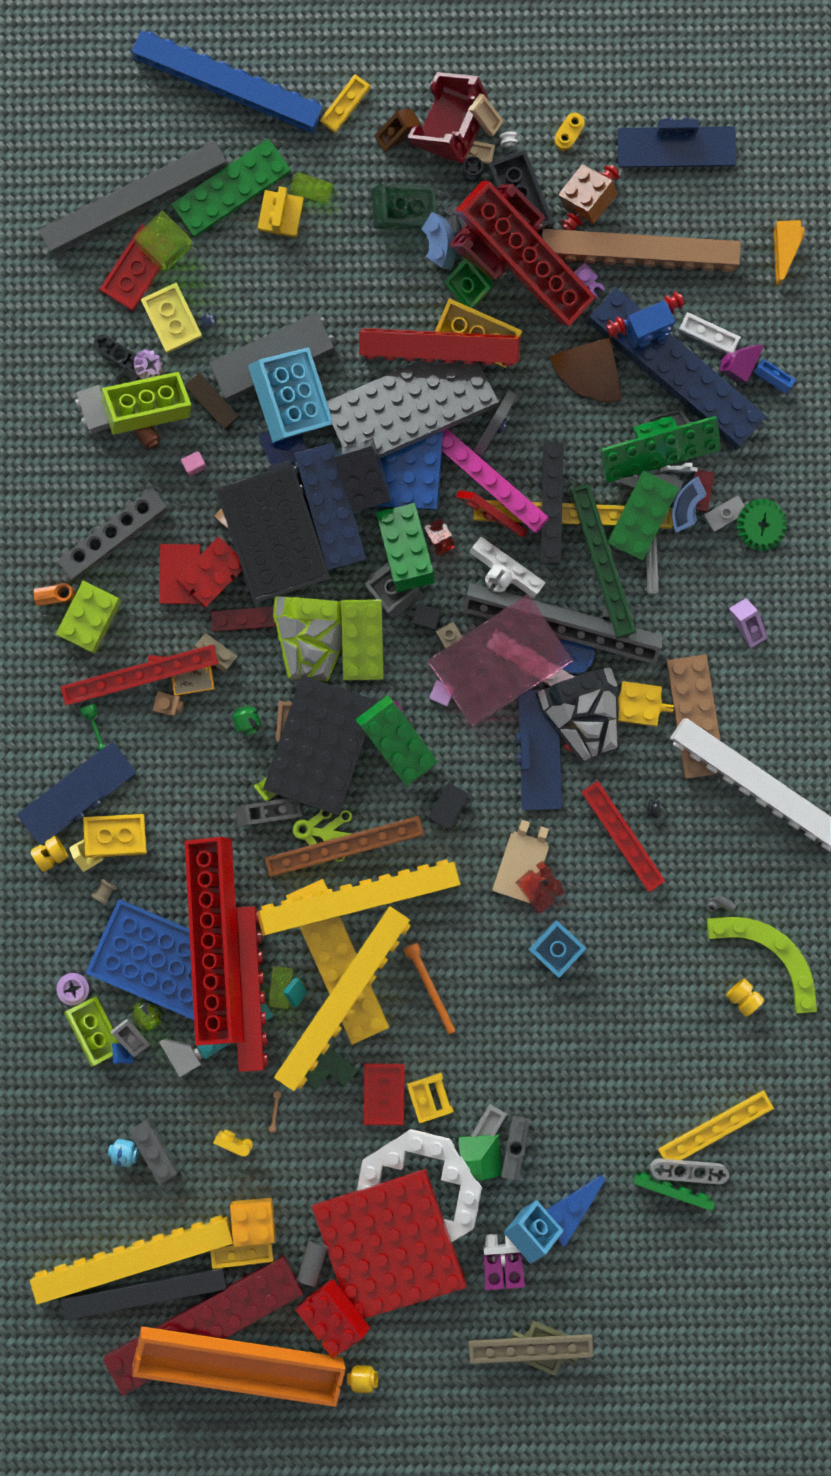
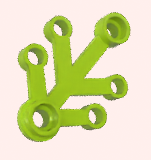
(325, 833)

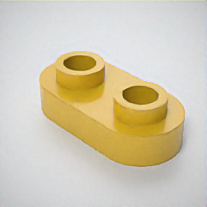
(570, 131)

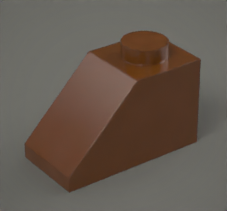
(396, 129)

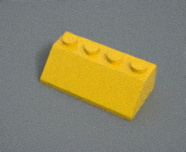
(463, 319)

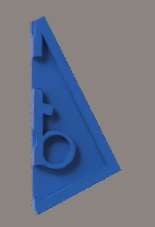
(572, 1208)

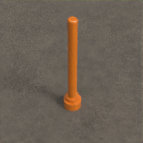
(413, 952)

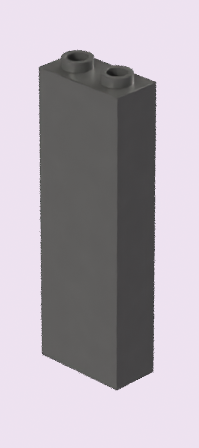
(233, 370)

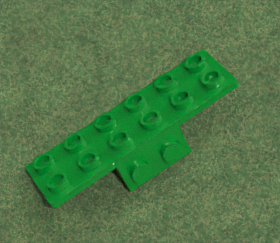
(660, 445)

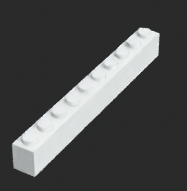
(753, 781)

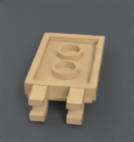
(519, 857)

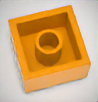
(252, 1222)

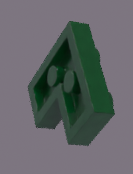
(331, 1064)

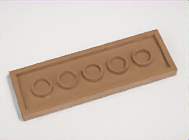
(693, 700)

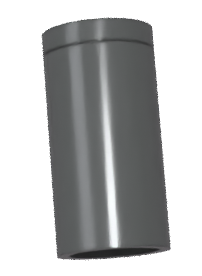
(312, 1263)

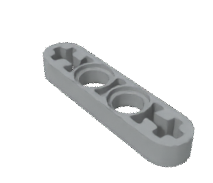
(690, 1167)

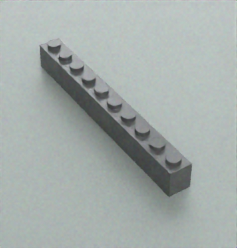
(133, 198)
(570, 625)

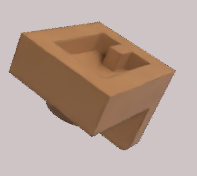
(168, 704)

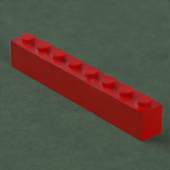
(439, 345)
(251, 1051)

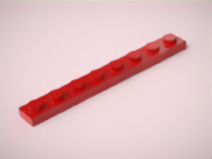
(139, 674)

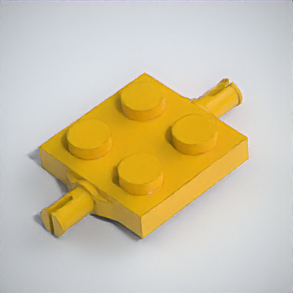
(641, 704)

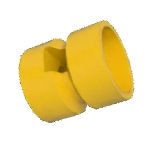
(54, 849)
(743, 996)

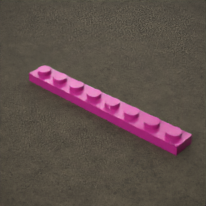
(493, 482)

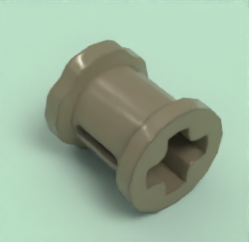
(104, 891)

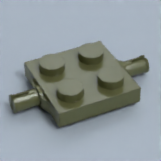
(540, 1330)

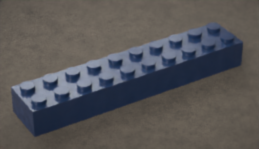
(682, 374)

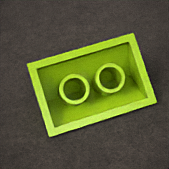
(92, 1030)

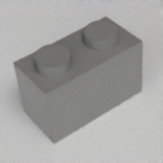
(94, 415)

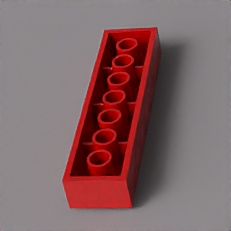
(525, 253)

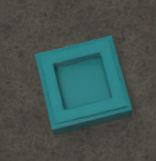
(295, 992)

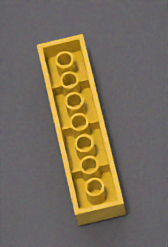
(333, 955)

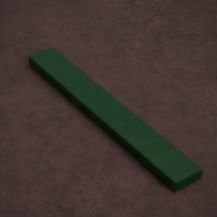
(603, 561)

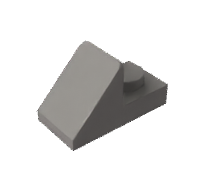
(130, 1037)

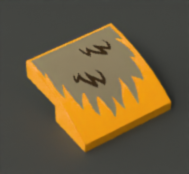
(193, 682)

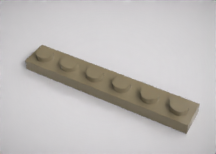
(531, 1348)

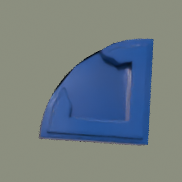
(121, 1054)

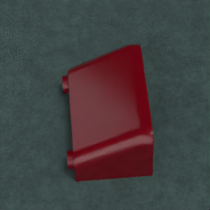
(450, 124)
(477, 252)

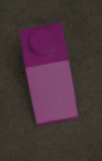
(740, 363)

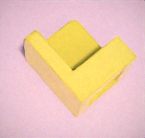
(78, 855)

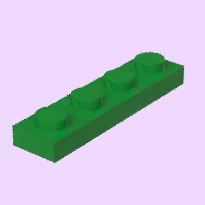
(681, 1193)

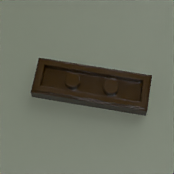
(211, 401)

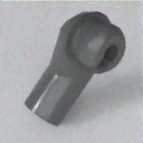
(720, 902)

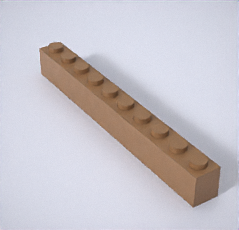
(644, 250)

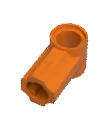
(53, 595)

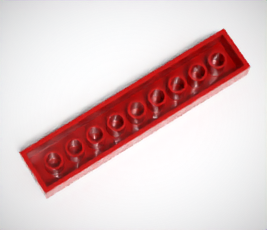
(213, 941)

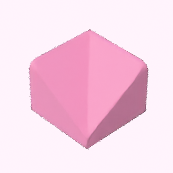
(194, 463)

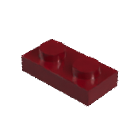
(707, 481)

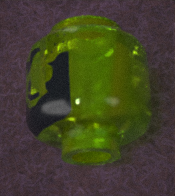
(146, 1015)

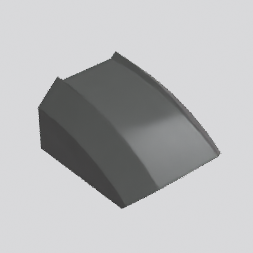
(382, 587)

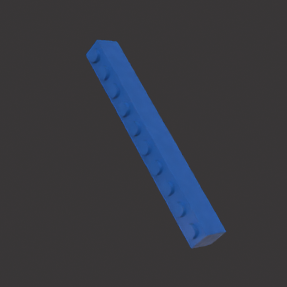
(227, 82)

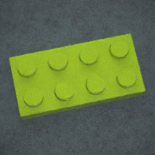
(362, 639)

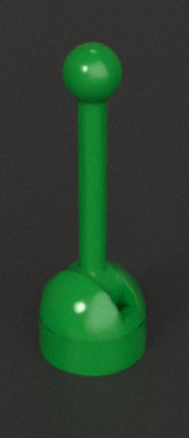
(89, 713)

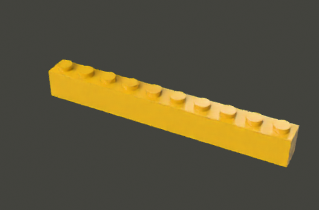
(357, 898)
(342, 998)
(131, 1260)

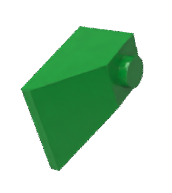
(468, 284)
(481, 1155)

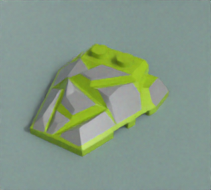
(308, 635)

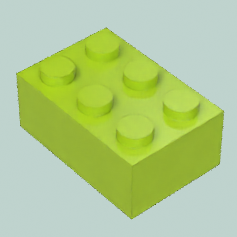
(88, 617)

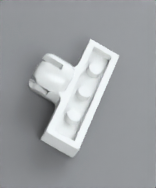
(505, 569)

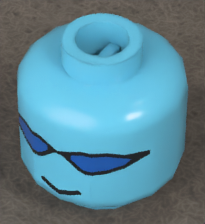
(123, 1153)

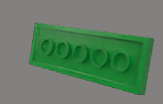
(231, 188)

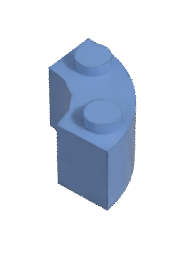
(440, 237)
(685, 504)

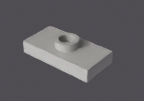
(724, 514)

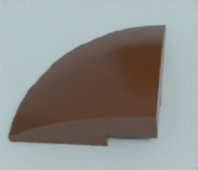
(589, 370)

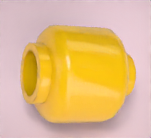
(362, 1379)

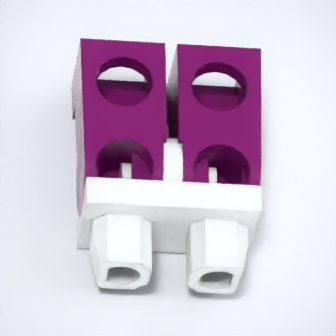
(501, 1256)

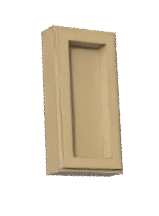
(486, 115)

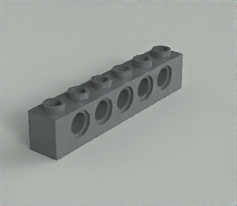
(110, 545)

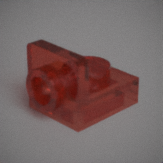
(440, 536)

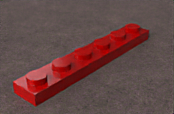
(623, 836)

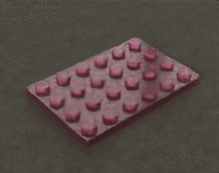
(500, 660)

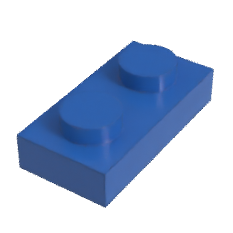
(774, 375)

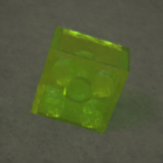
(163, 241)

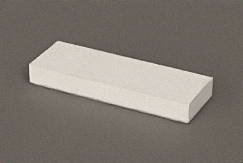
(709, 333)

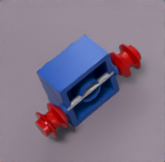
(648, 323)

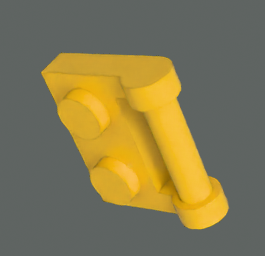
(423, 1099)
(228, 1141)

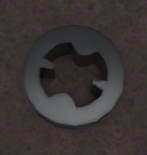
(653, 808)

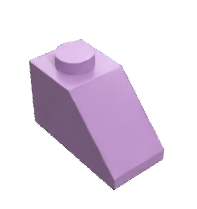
(748, 622)

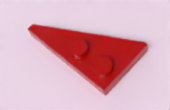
(489, 511)

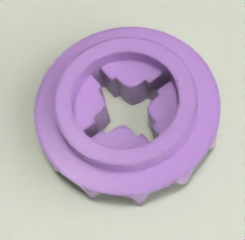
(141, 363)
(68, 997)

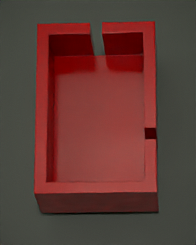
(210, 572)
(332, 1318)

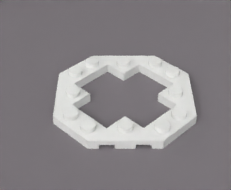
(454, 1171)

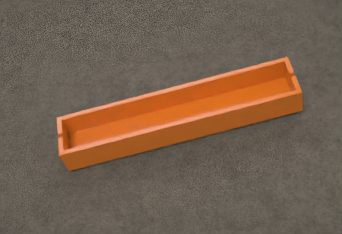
(238, 1366)

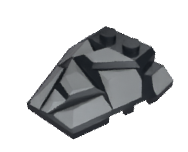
(584, 712)

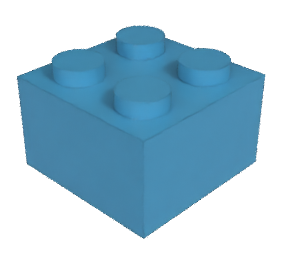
(557, 948)
(533, 1231)

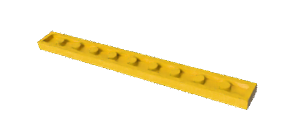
(608, 514)

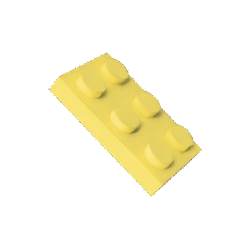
(171, 318)

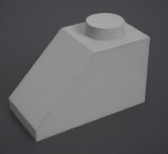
(182, 1055)

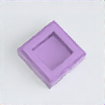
(440, 694)

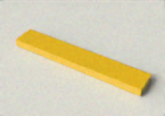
(717, 1127)

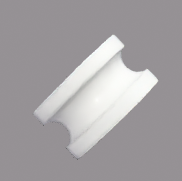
(508, 139)

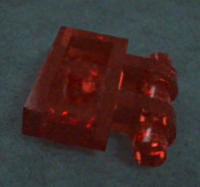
(535, 891)

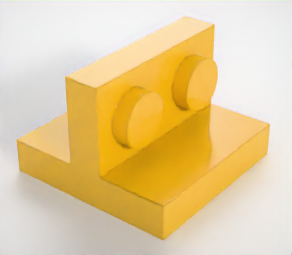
(280, 213)

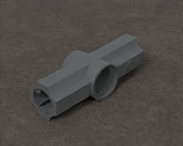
(513, 1161)

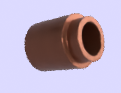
(148, 437)

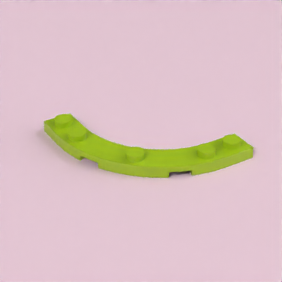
(780, 945)

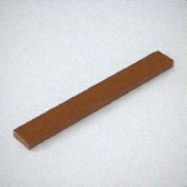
(344, 846)

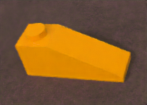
(786, 242)

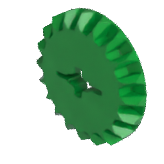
(752, 534)

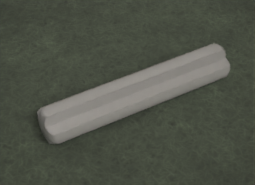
(652, 569)

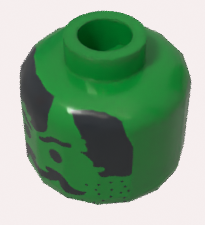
(246, 720)

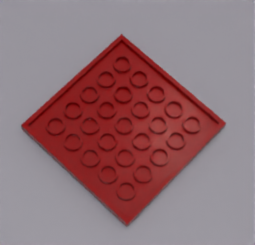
(389, 1245)

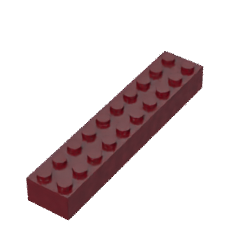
(217, 1314)

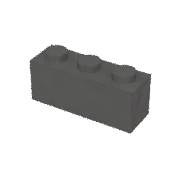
(154, 1150)

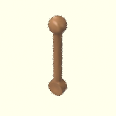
(277, 1094)

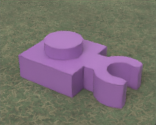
(588, 277)

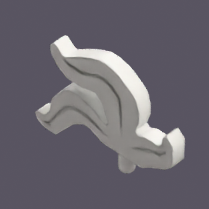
(686, 468)

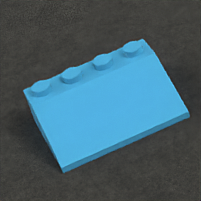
(290, 394)

